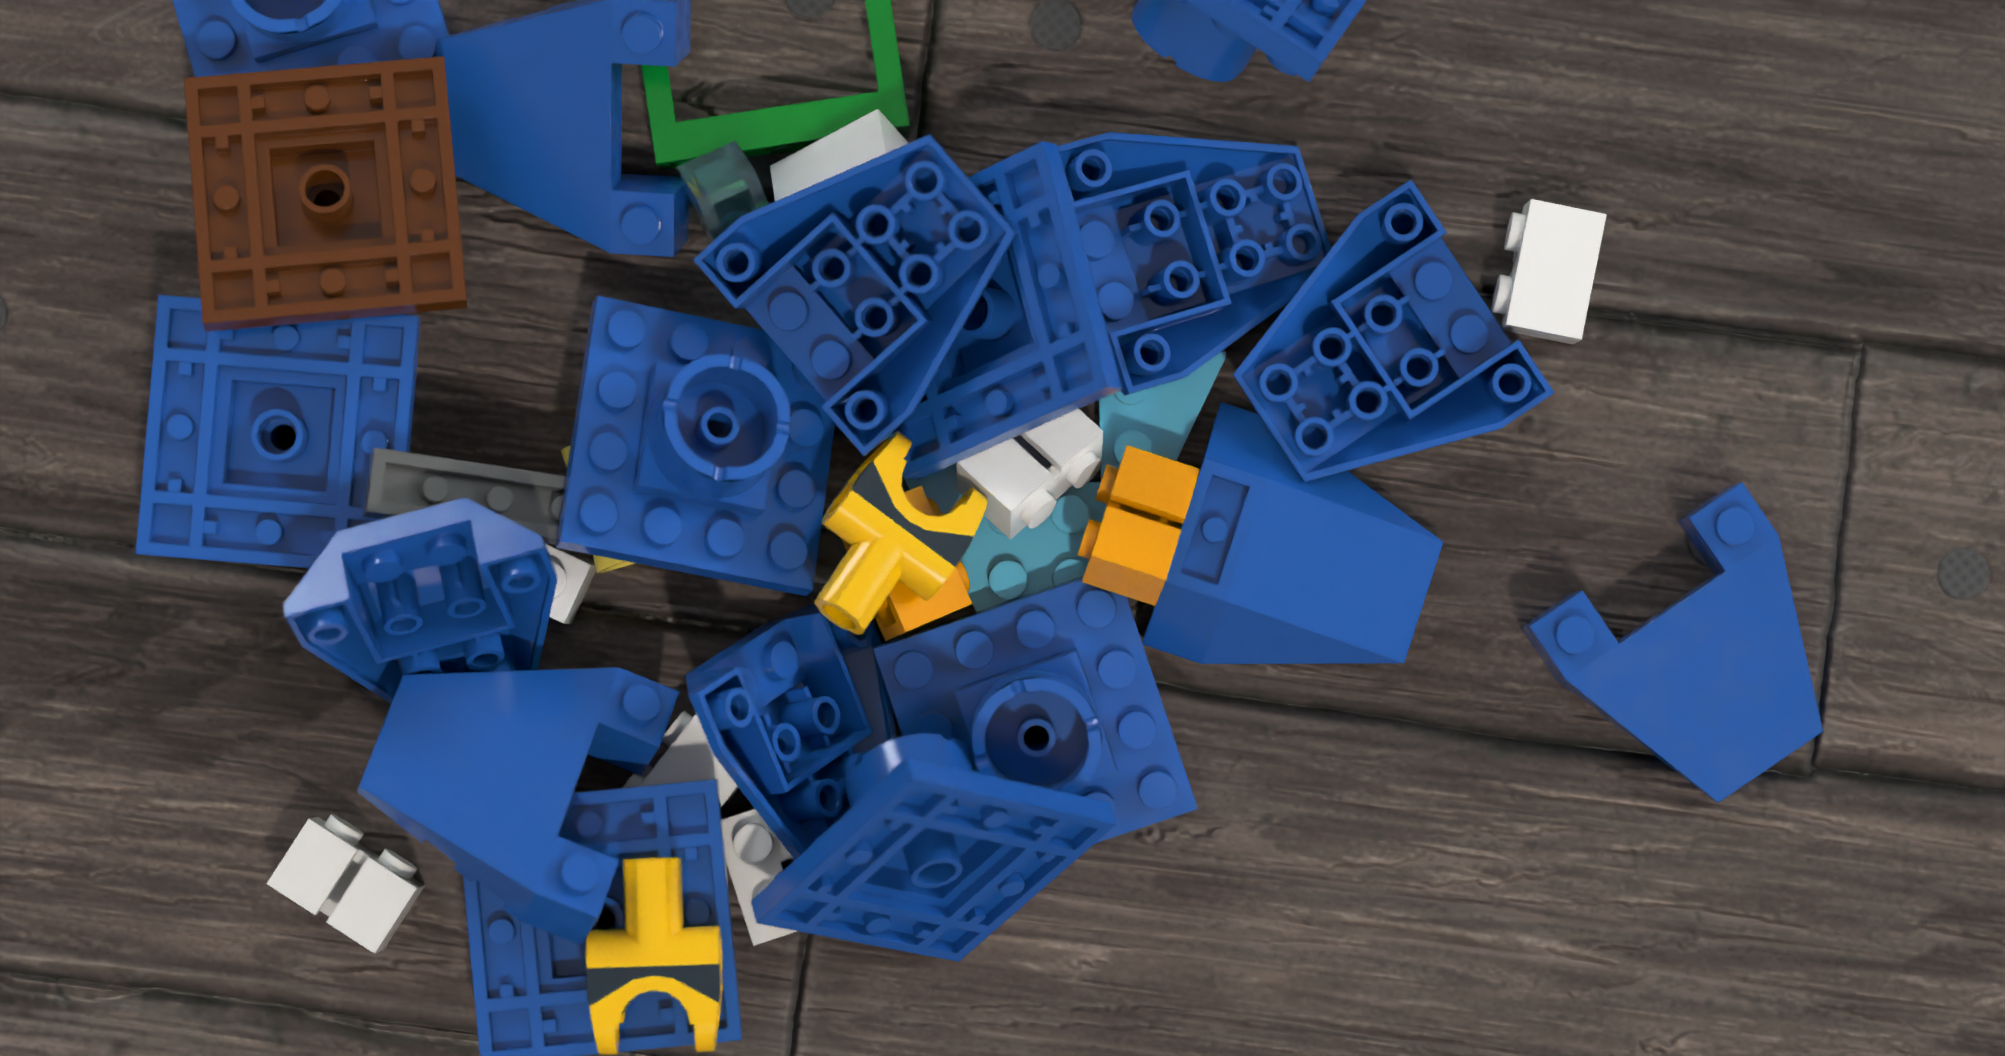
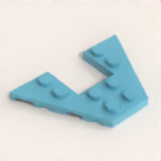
(1047, 555)

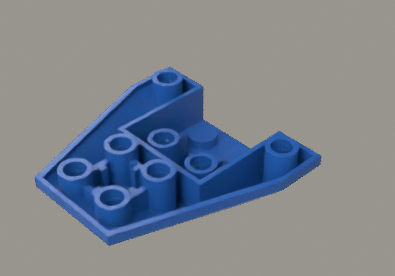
(1189, 243)
(866, 279)
(1386, 350)
(1288, 564)
(427, 596)
(793, 717)

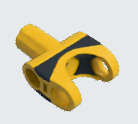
(890, 539)
(654, 955)

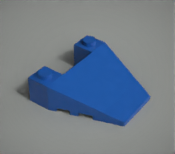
(543, 118)
(1712, 678)
(492, 766)

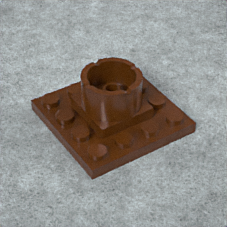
(324, 193)

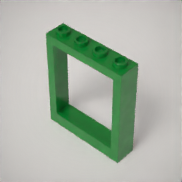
(780, 127)

